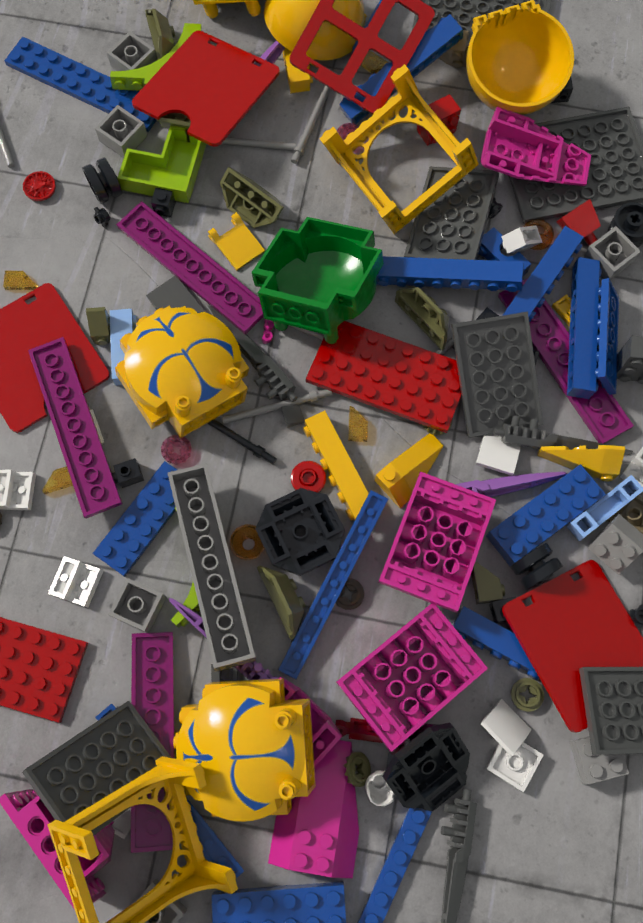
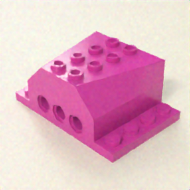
(437, 542)
(411, 676)
(31, 820)

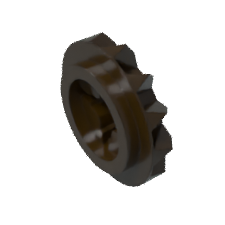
(357, 597)

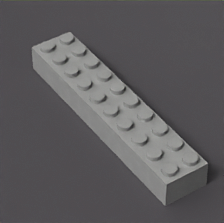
(211, 568)

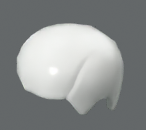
(378, 790)

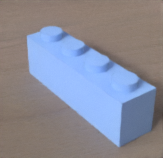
(121, 323)

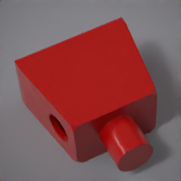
(583, 221)

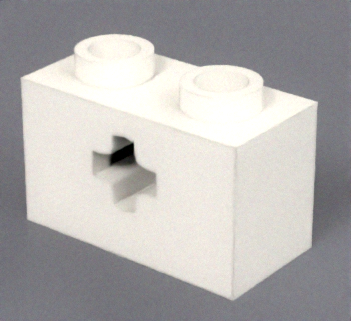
(521, 239)

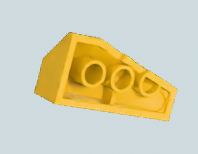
(599, 463)
(401, 474)

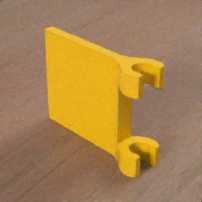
(237, 244)

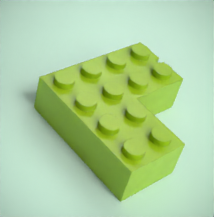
(172, 170)

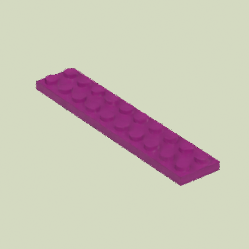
(192, 267)
(551, 339)
(75, 428)
(154, 700)

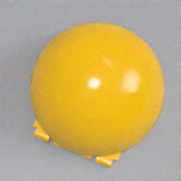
(289, 18)
(519, 58)

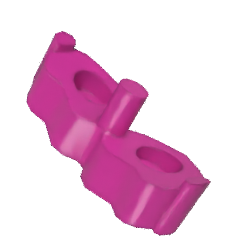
(267, 335)

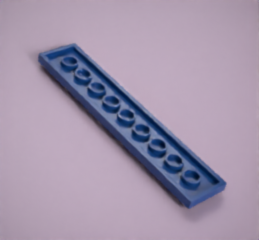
(72, 78)

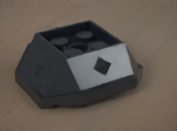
(295, 511)
(428, 767)

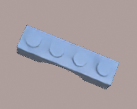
(605, 508)

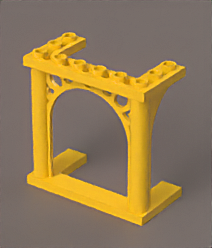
(408, 96)
(76, 839)

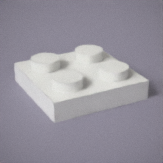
(515, 769)

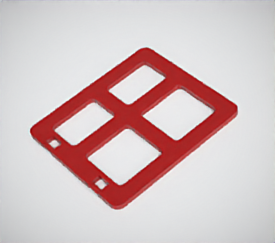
(367, 40)

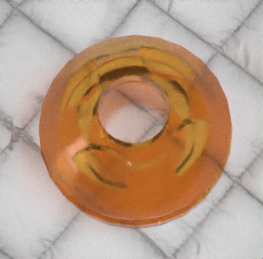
(547, 236)
(239, 536)

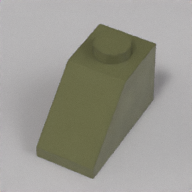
(99, 325)
(486, 585)

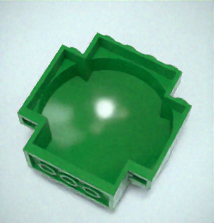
(318, 276)

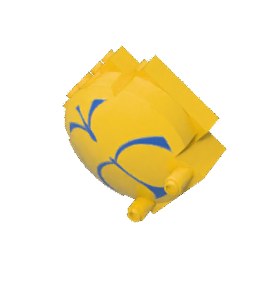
(182, 368)
(250, 748)

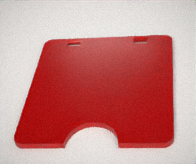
(208, 86)
(29, 327)
(572, 629)

